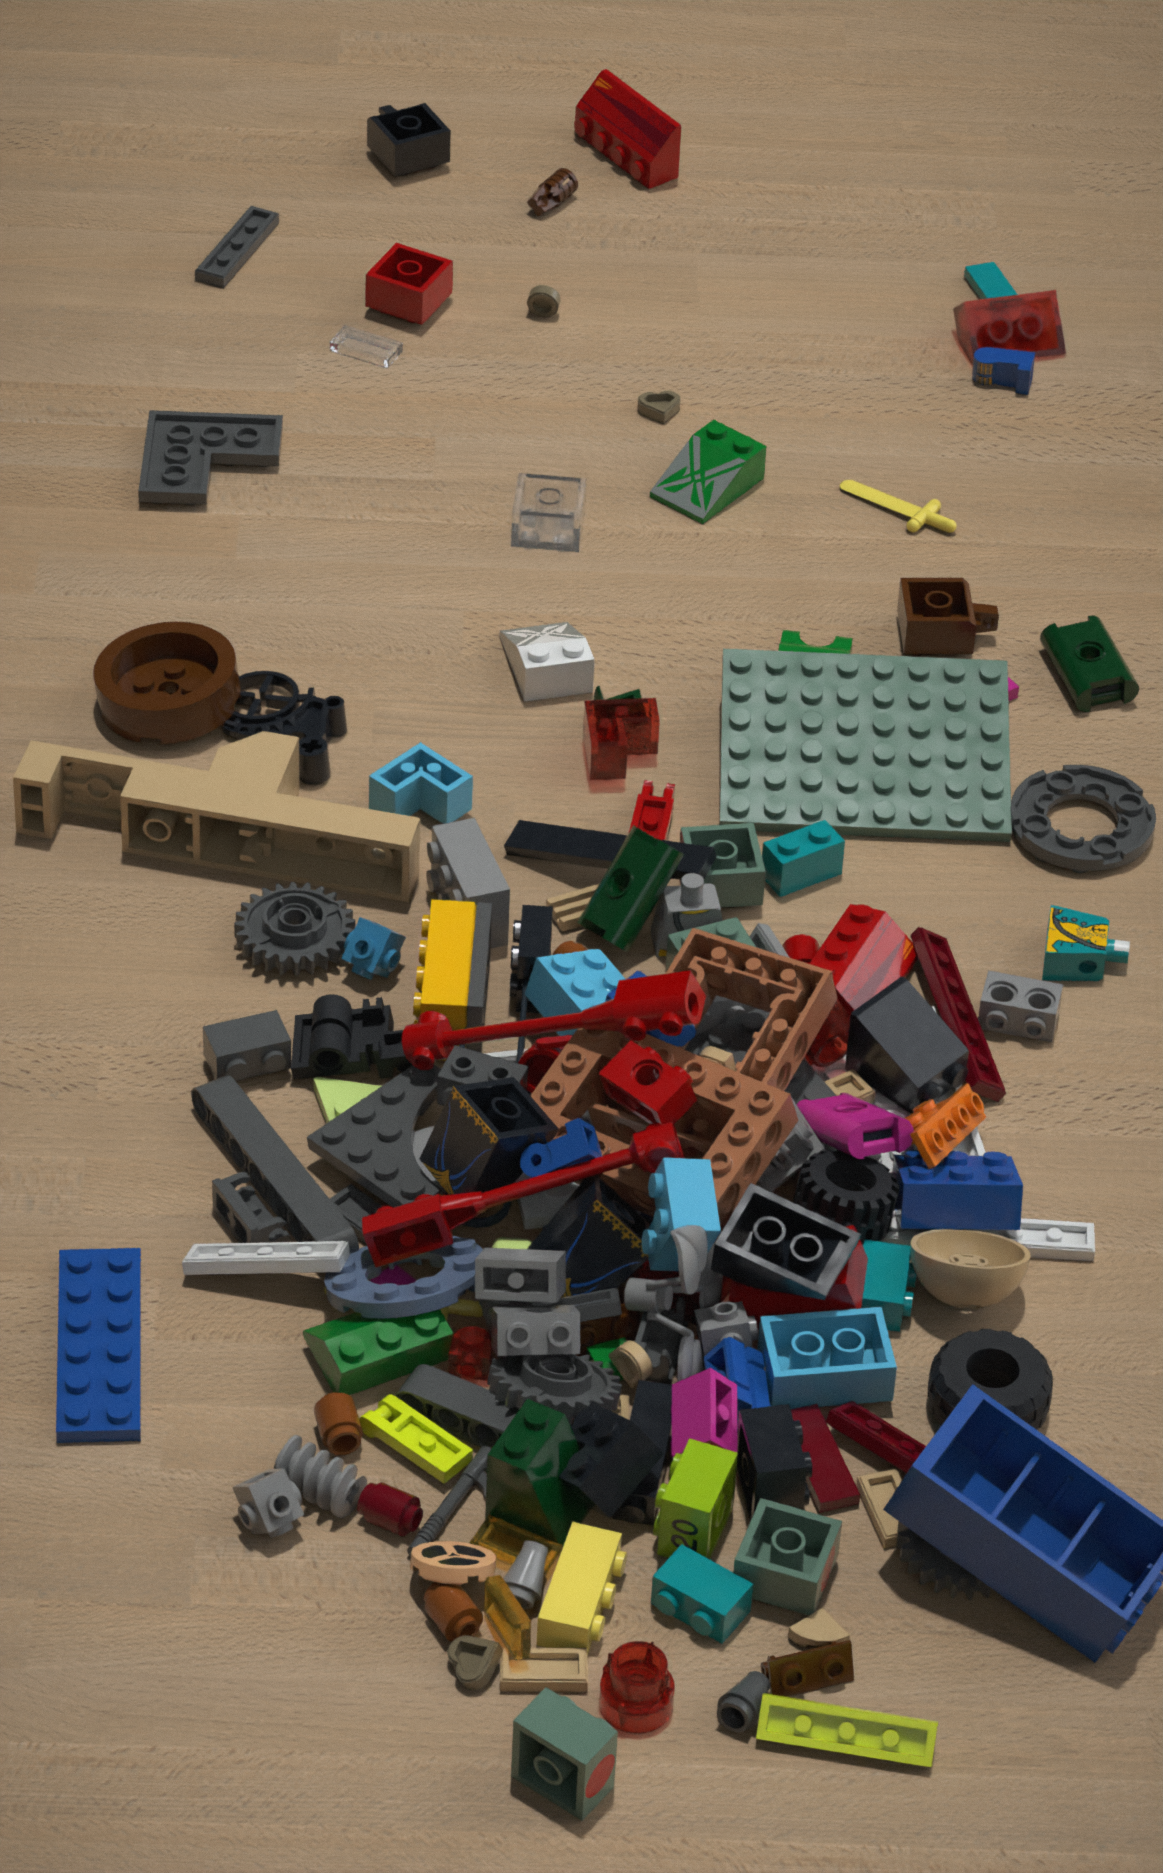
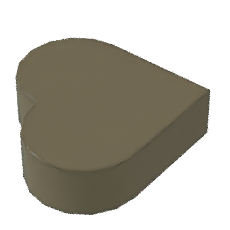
(659, 406)
(474, 1660)

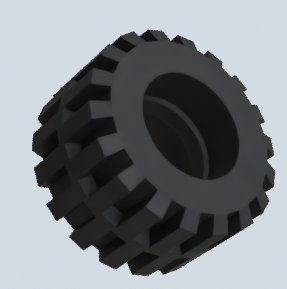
(849, 1192)

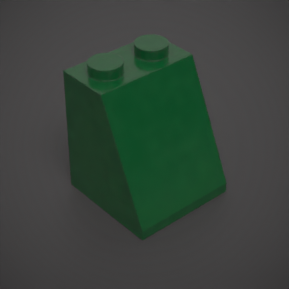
(525, 1474)

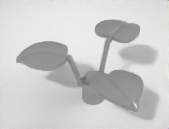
(694, 1277)

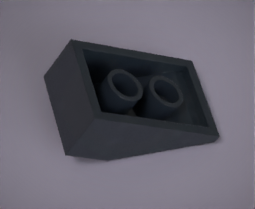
(782, 1246)

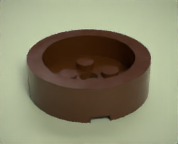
(171, 657)

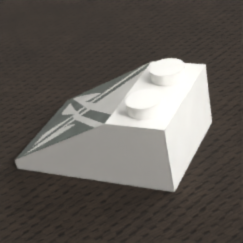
(549, 660)

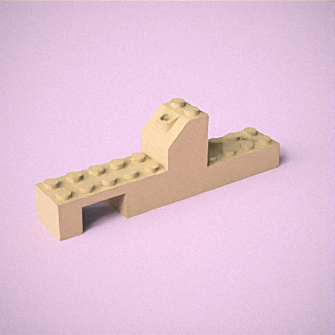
(228, 818)

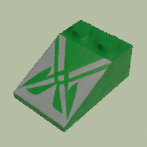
(711, 472)

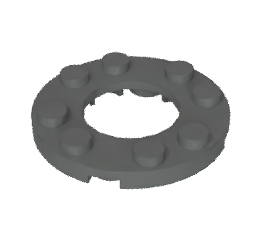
(1116, 792)

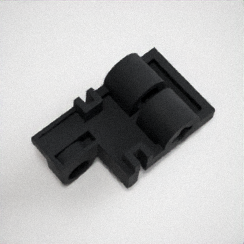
(346, 1040)

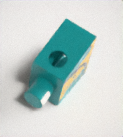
(1079, 946)

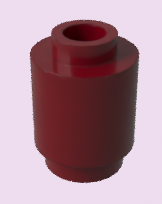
(390, 1508)

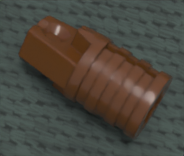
(552, 192)

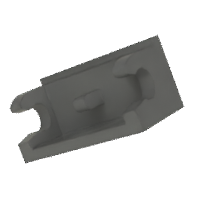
(245, 1213)
(662, 1342)

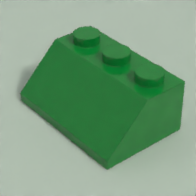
(371, 1351)

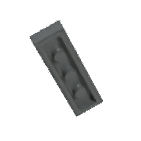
(237, 246)

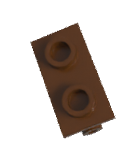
(609, 1328)
(809, 1669)

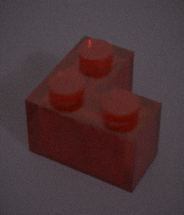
(617, 730)

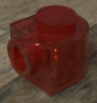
(470, 1353)

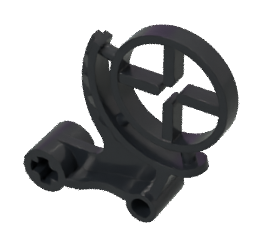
(313, 721)

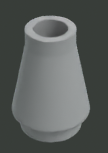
(527, 1574)

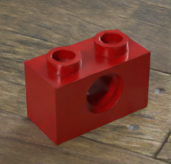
(628, 1081)

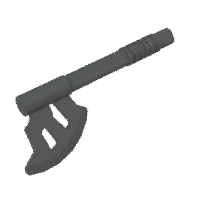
(471, 1475)

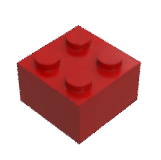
(409, 283)

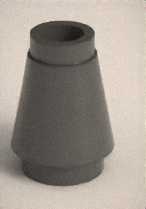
(741, 1704)

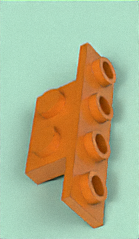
(945, 1124)

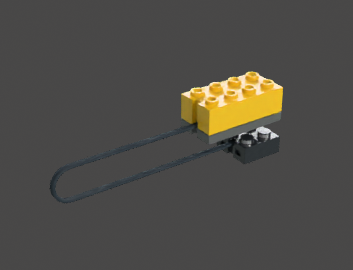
(459, 966)

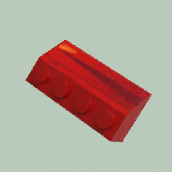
(629, 130)
(865, 955)

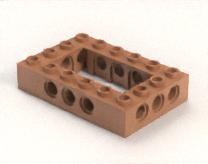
(789, 989)
(752, 1113)

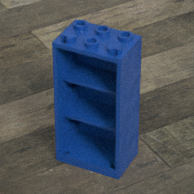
(1034, 1524)

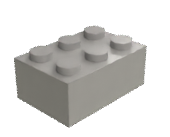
(468, 872)

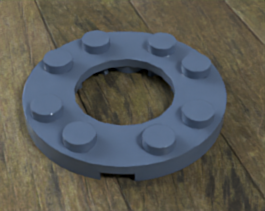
(353, 1290)

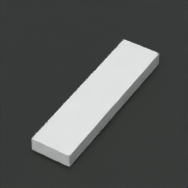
(266, 1257)

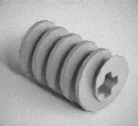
(321, 1481)

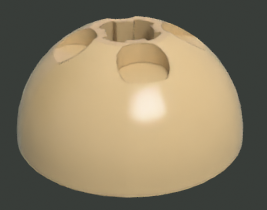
(968, 1266)

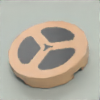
(452, 1562)

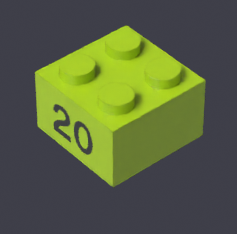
(696, 1499)

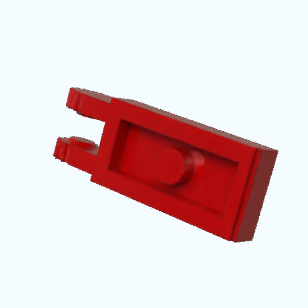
(652, 812)

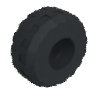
(999, 1366)

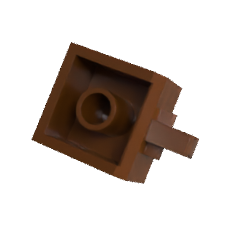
(940, 616)

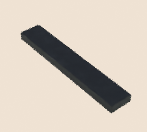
(593, 847)

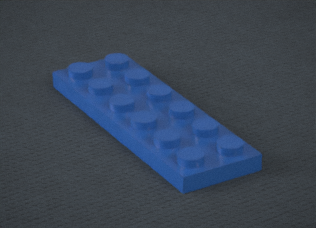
(99, 1346)

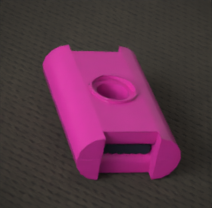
(856, 1125)

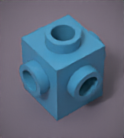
(373, 949)

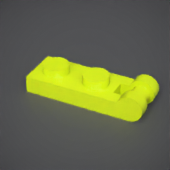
(416, 1438)

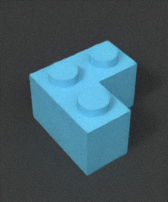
(422, 782)
(682, 1197)

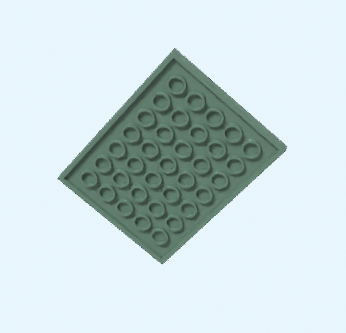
(866, 744)

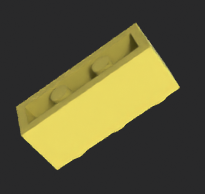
(581, 1588)

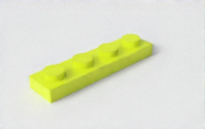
(847, 1730)

